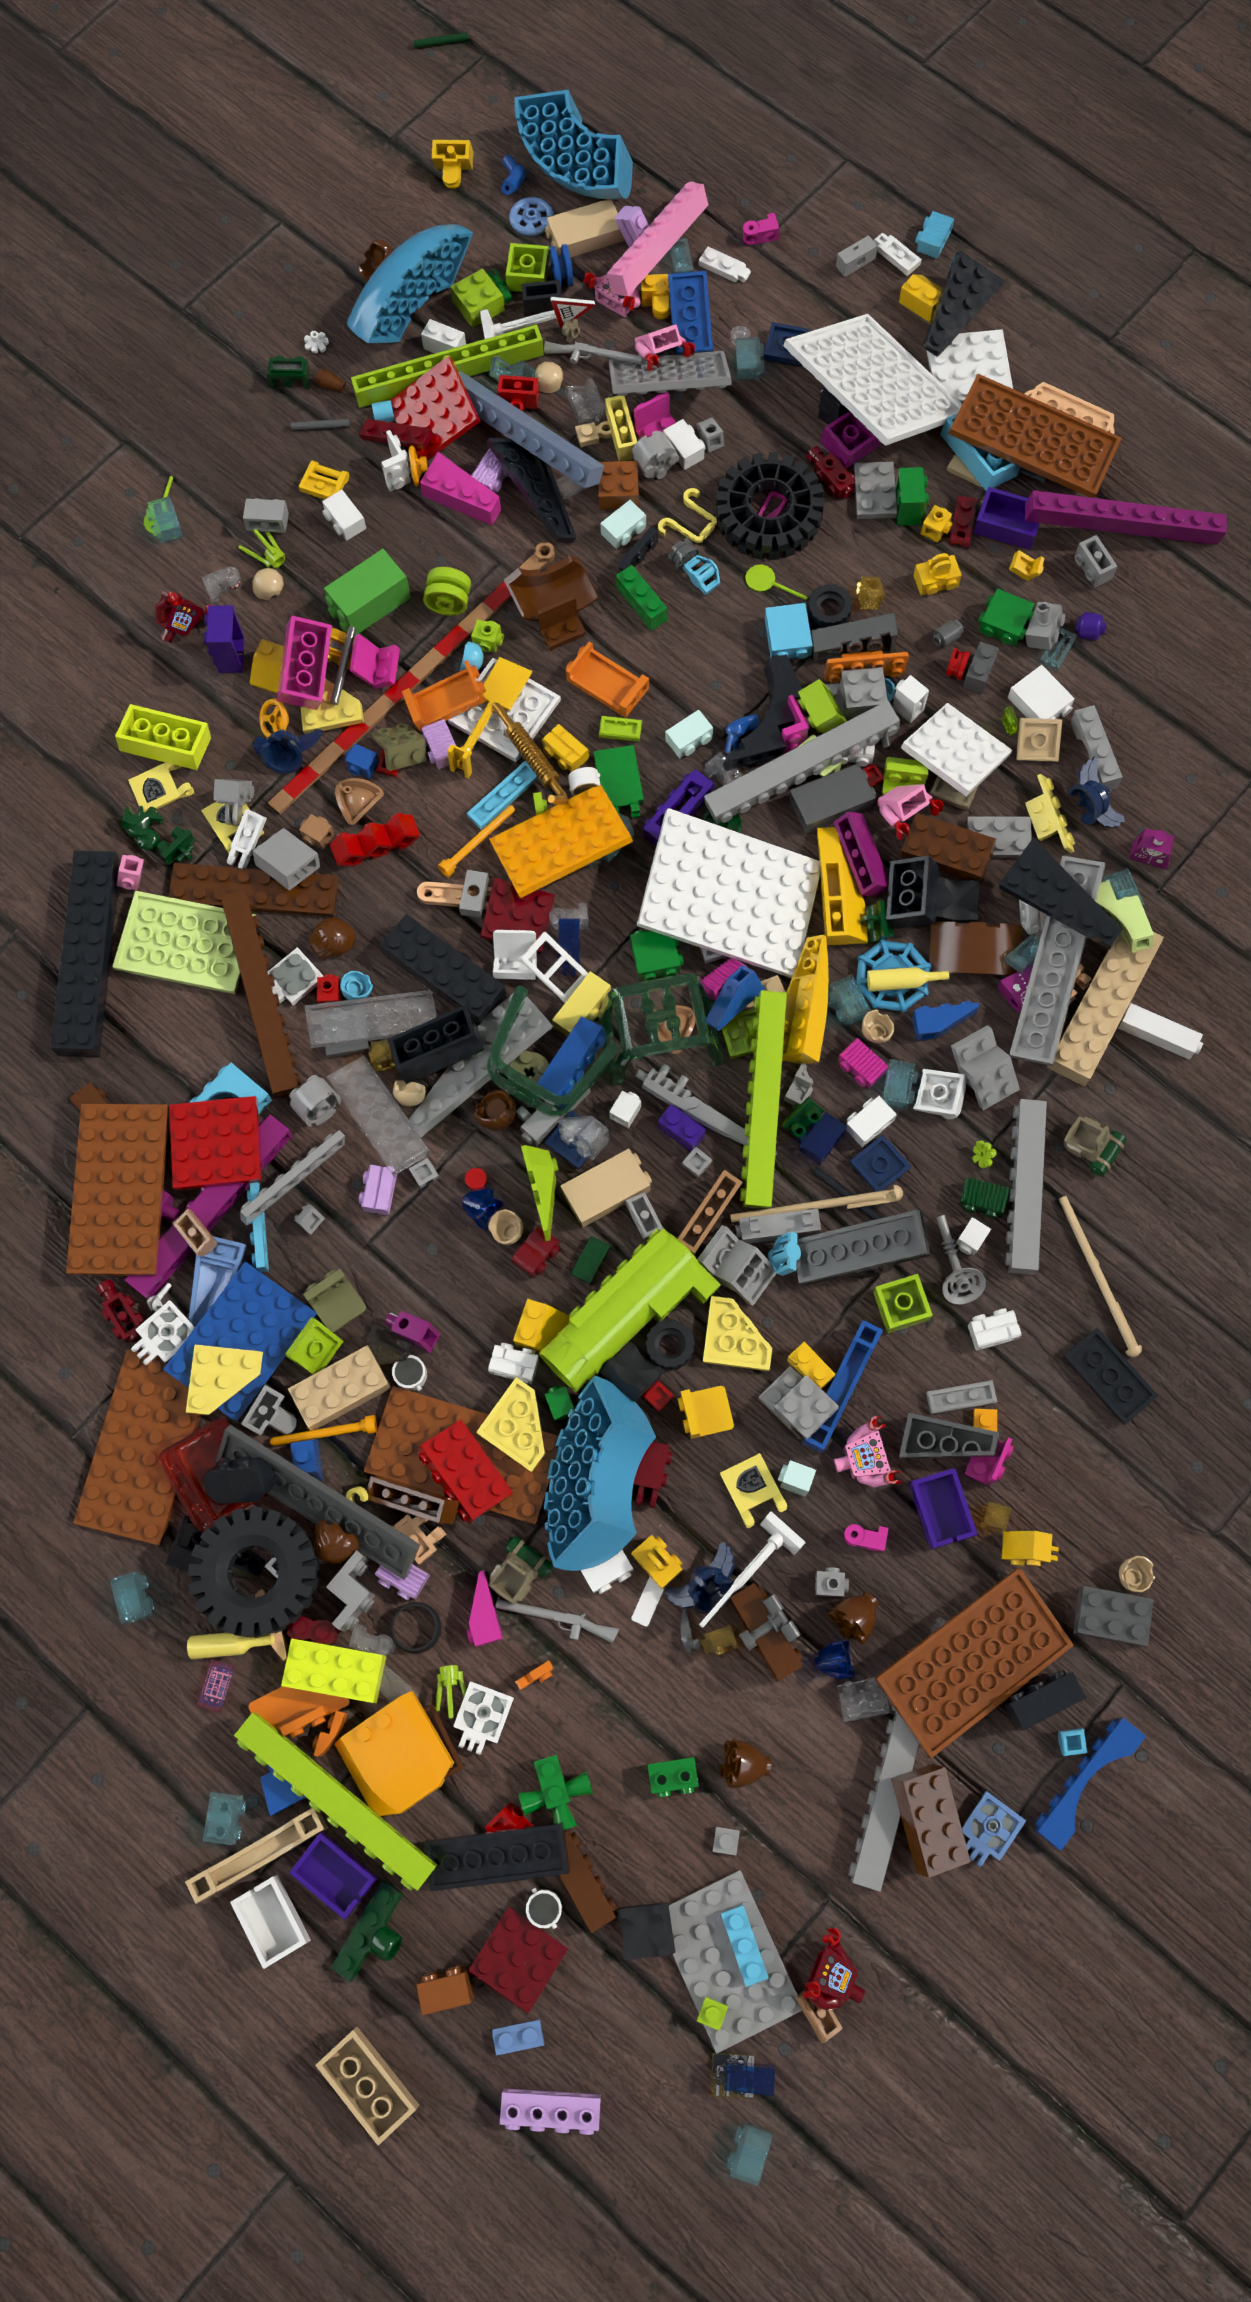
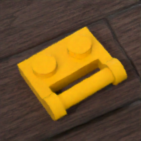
(322, 486)

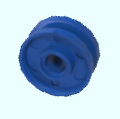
(561, 265)

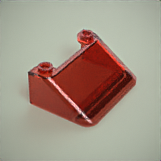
(186, 1468)

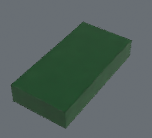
(590, 1260)

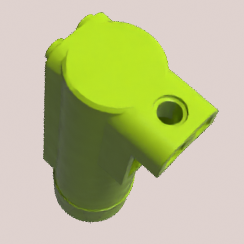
(641, 1290)

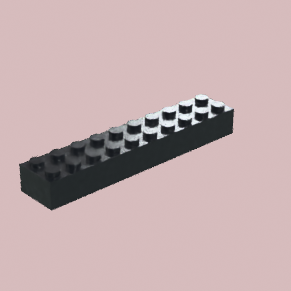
(86, 954)

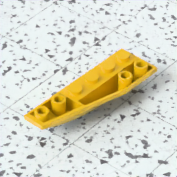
(840, 893)
(807, 1004)

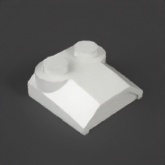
(941, 1093)

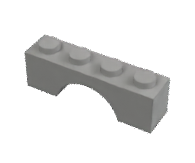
(1090, 731)

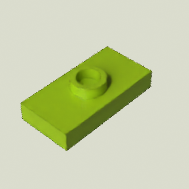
(620, 728)

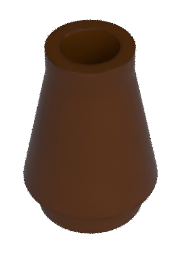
(329, 381)

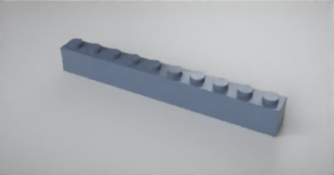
(533, 435)

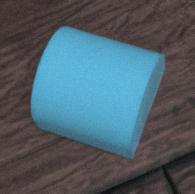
(383, 411)
(1072, 1741)

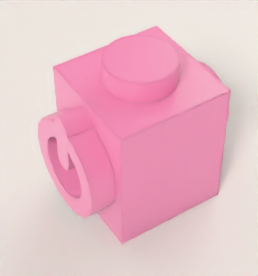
(130, 872)

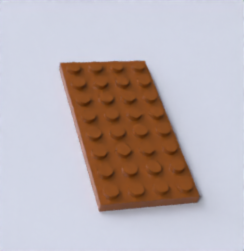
(1035, 436)
(118, 1190)
(416, 1418)
(126, 1482)
(973, 1662)

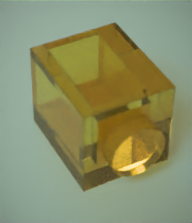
(995, 1517)

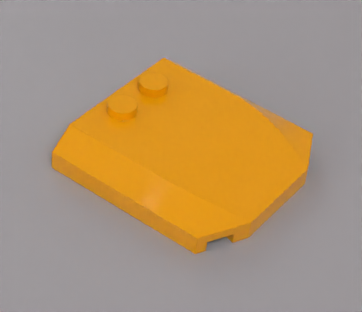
(396, 1756)

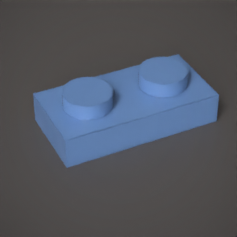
(518, 2037)

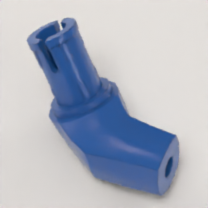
(516, 176)
(738, 728)

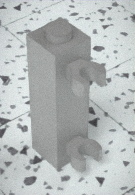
(540, 1126)
(769, 1227)

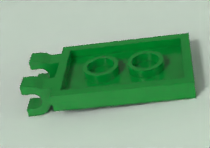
(620, 777)

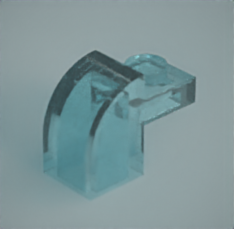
(500, 367)

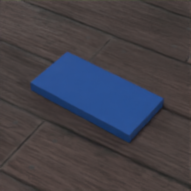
(691, 309)

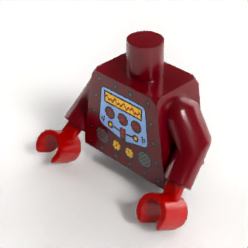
(177, 615)
(832, 1976)

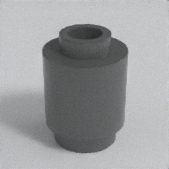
(948, 633)

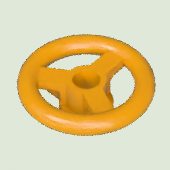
(417, 466)
(278, 719)

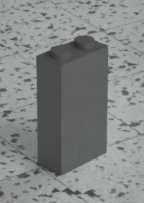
(832, 797)

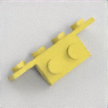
(1047, 817)

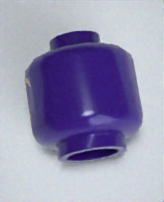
(1090, 626)

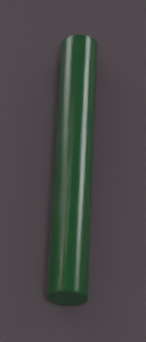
(441, 40)

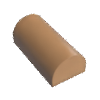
(195, 1233)
(822, 2021)

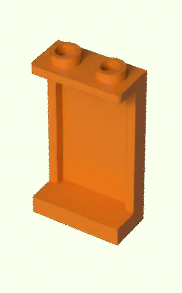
(606, 680)
(446, 697)

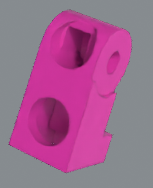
(761, 231)
(858, 1537)

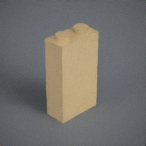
(585, 228)
(606, 1187)

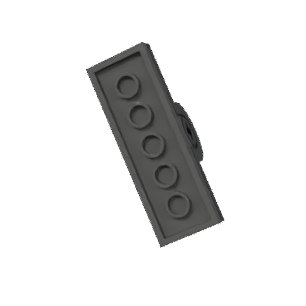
(862, 1248)

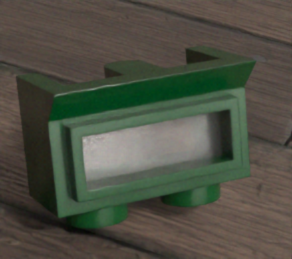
(287, 370)

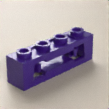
(696, 786)

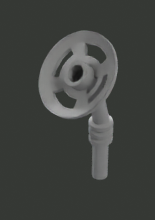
(960, 1279)

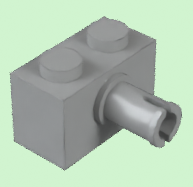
(1044, 626)

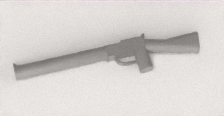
(590, 351)
(577, 1621)

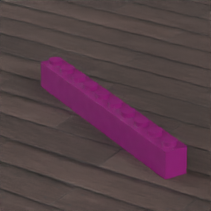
(1125, 517)
(209, 1208)

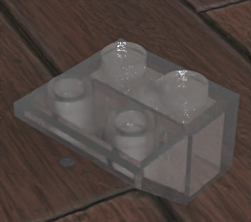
(585, 1134)

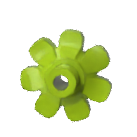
(983, 1154)

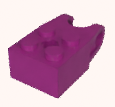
(848, 439)

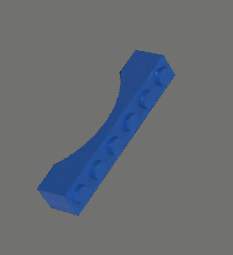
(846, 1380)
(1059, 1822)

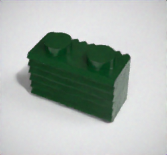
(983, 1198)

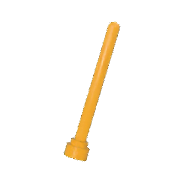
(447, 866)
(367, 1425)

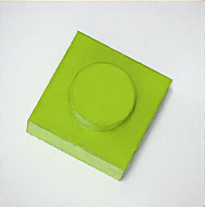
(540, 805)
(712, 2013)

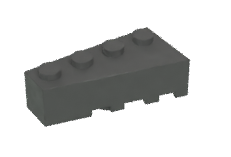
(854, 637)
(938, 1438)

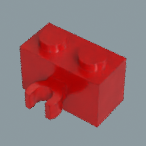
(519, 391)

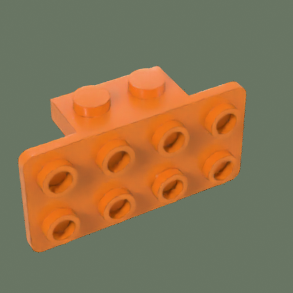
(893, 664)
(295, 1709)

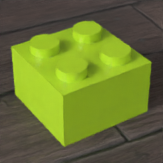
(526, 265)
(475, 295)
(821, 707)
(902, 1303)

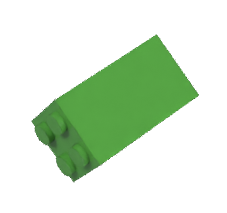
(367, 592)

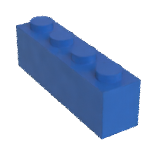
(573, 1057)

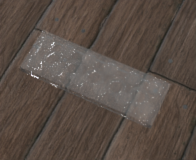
(367, 1018)
(378, 1115)

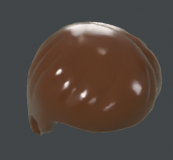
(374, 257)
(332, 938)
(495, 1111)
(333, 1544)

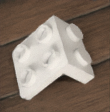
(396, 468)
(508, 949)

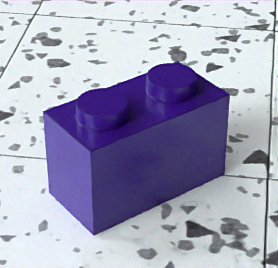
(681, 1128)

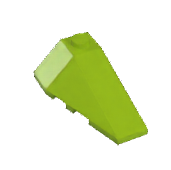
(543, 1182)

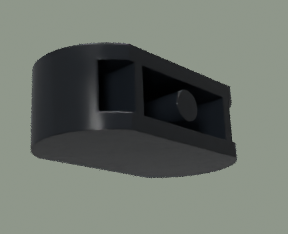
(239, 1480)

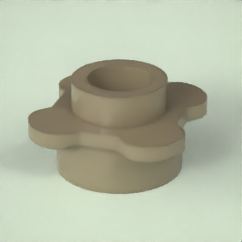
(570, 330)

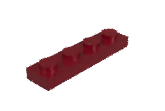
(407, 434)

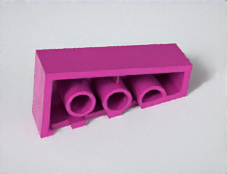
(458, 490)

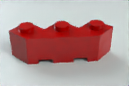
(375, 840)

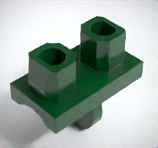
(179, 848)
(876, 922)
(802, 1117)

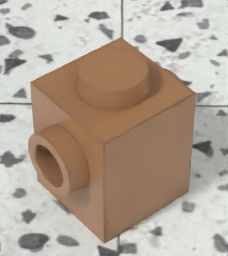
(316, 831)

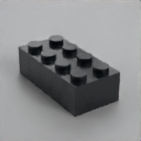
(435, 1044)

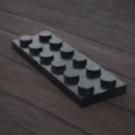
(498, 1856)

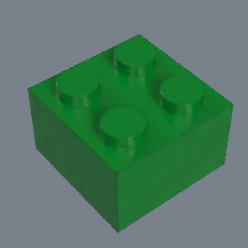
(911, 496)

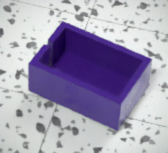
(1004, 519)
(224, 639)
(942, 1509)
(333, 1875)

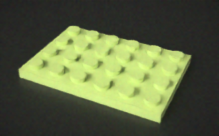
(178, 943)

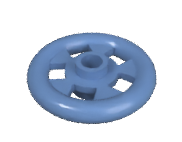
(529, 229)

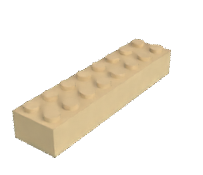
(1101, 1010)

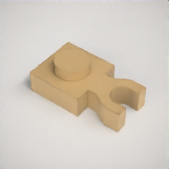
(589, 433)

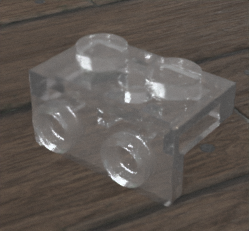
(586, 402)
(862, 1699)

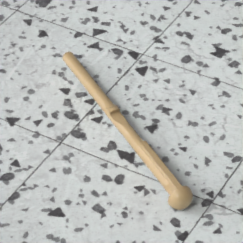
(851, 1201)
(1133, 1348)

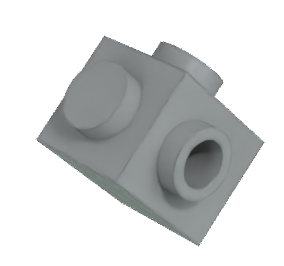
(831, 1583)

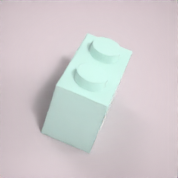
(623, 524)
(689, 734)
(796, 1478)

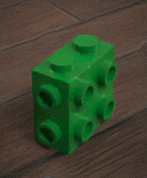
(1006, 617)
(655, 955)

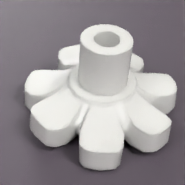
(316, 341)

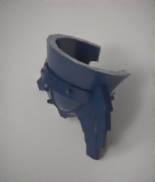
(284, 750)
(1094, 797)
(706, 1583)

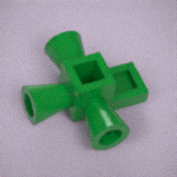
(555, 1791)

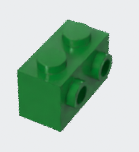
(673, 1776)

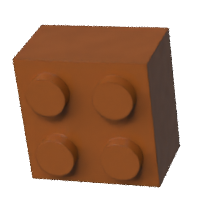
(618, 484)
(445, 1990)

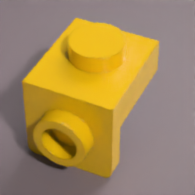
(1026, 566)

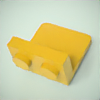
(706, 1411)

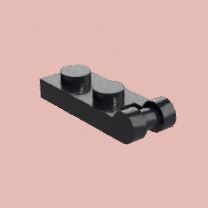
(639, 550)

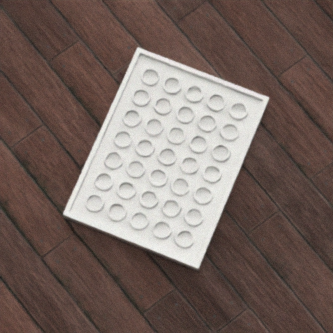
(875, 378)
(729, 893)

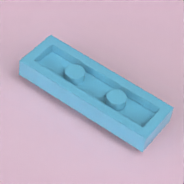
(744, 1945)

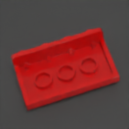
(464, 1471)

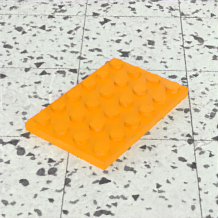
(560, 840)

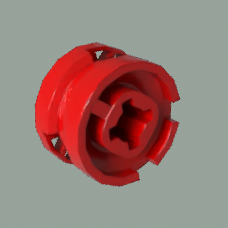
(957, 663)

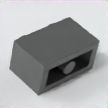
(981, 667)

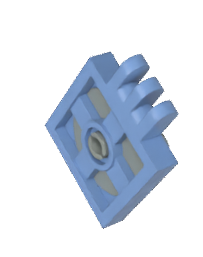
(990, 1828)

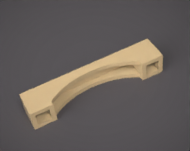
(256, 1855)

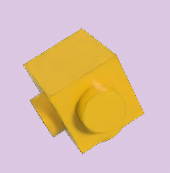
(937, 524)

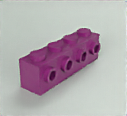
(862, 854)

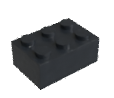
(912, 892)
(1043, 1699)

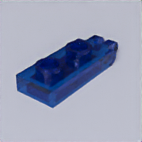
(570, 941)

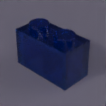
(822, 1138)
(749, 2078)

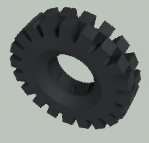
(762, 533)
(214, 1563)

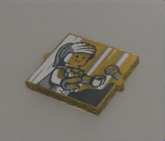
(717, 2073)

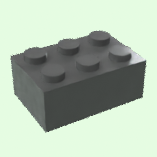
(1113, 1616)

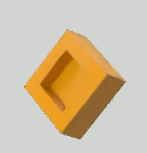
(985, 1419)

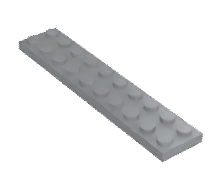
(1053, 975)

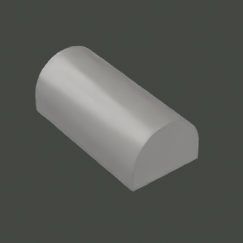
(643, 1215)

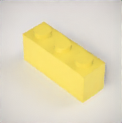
(620, 427)
(582, 1003)

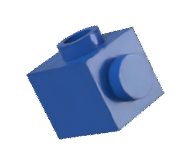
(361, 761)

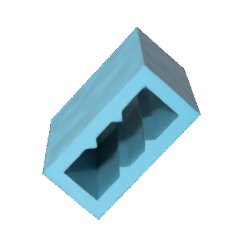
(788, 631)

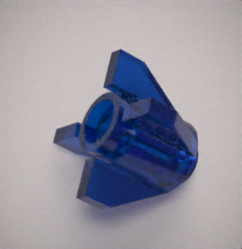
(481, 1206)
(835, 1660)

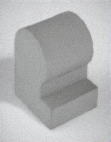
(711, 434)

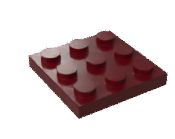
(511, 912)
(518, 1960)

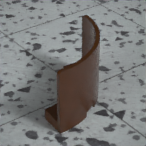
(537, 589)
(973, 947)

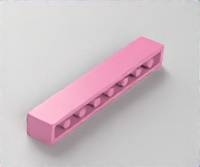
(657, 239)

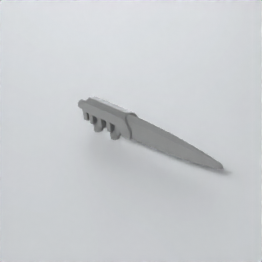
(676, 1095)

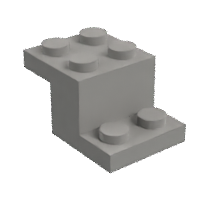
(859, 691)
(986, 1067)
(737, 1265)
(798, 1402)
(351, 1592)

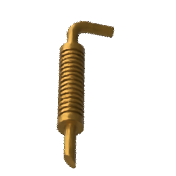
(532, 756)

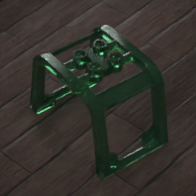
(701, 1006)
(525, 1088)

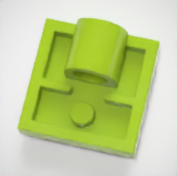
(739, 1033)

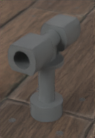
(776, 1621)

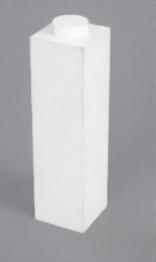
(1161, 1031)

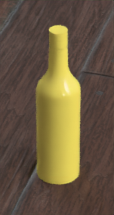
(901, 978)
(223, 1645)

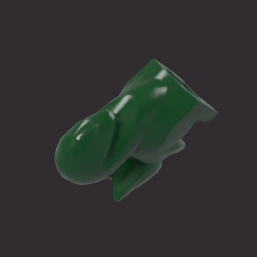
(138, 826)

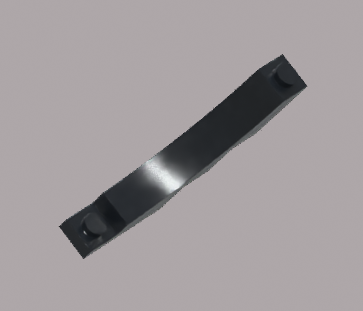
(766, 740)

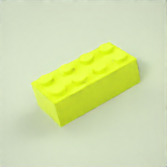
(163, 737)
(333, 1670)

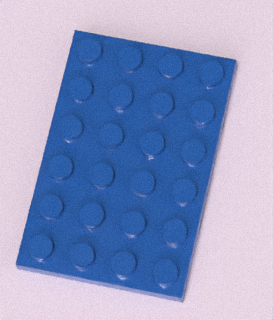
(246, 1316)

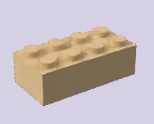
(339, 1388)
(367, 2085)

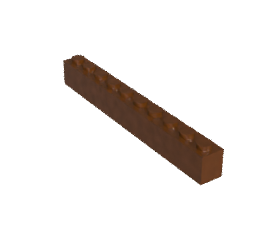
(259, 993)

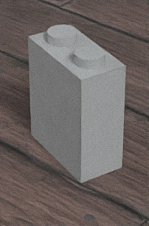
(286, 859)

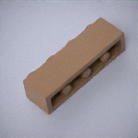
(709, 1211)

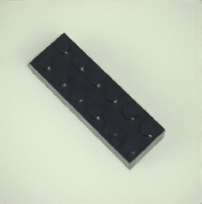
(442, 968)

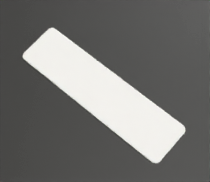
(647, 1603)

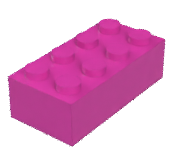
(304, 662)

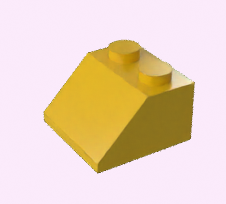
(920, 296)
(267, 666)
(539, 1325)

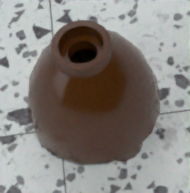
(855, 1616)
(743, 1764)

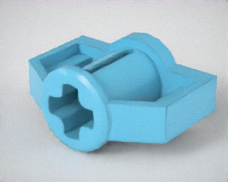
(703, 573)
(789, 1253)

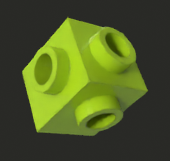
(487, 635)

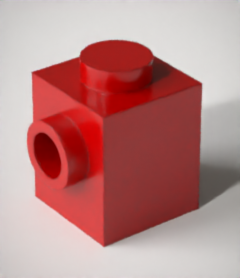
(328, 989)

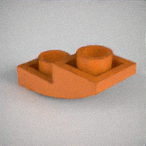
(325, 1740)

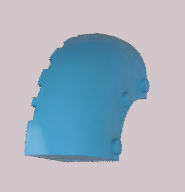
(568, 151)
(406, 279)
(595, 1477)

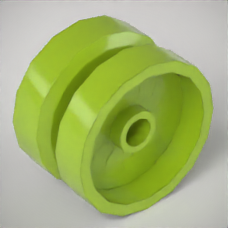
(447, 591)

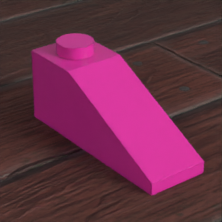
(483, 1618)

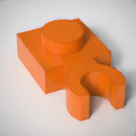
(542, 1673)

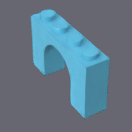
(233, 1084)

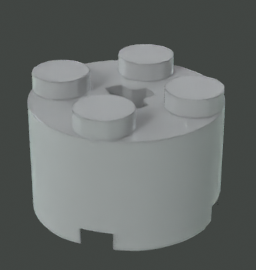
(654, 455)
(314, 1101)

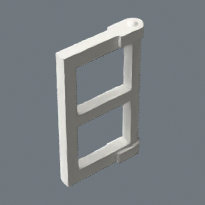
(545, 977)

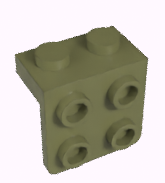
(401, 746)
(335, 1300)

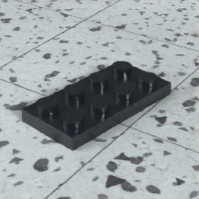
(1110, 1376)

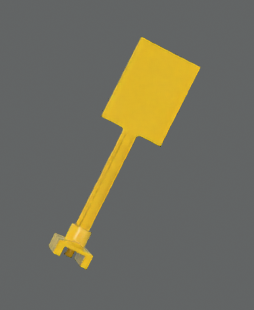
(502, 687)

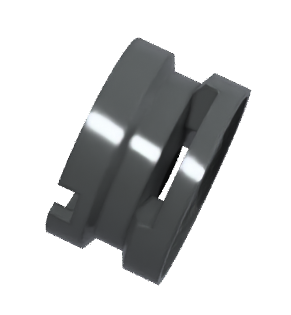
(682, 553)

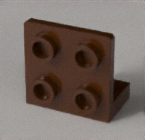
(560, 623)

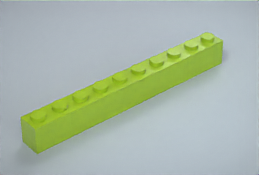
(469, 358)
(764, 1100)
(336, 1801)

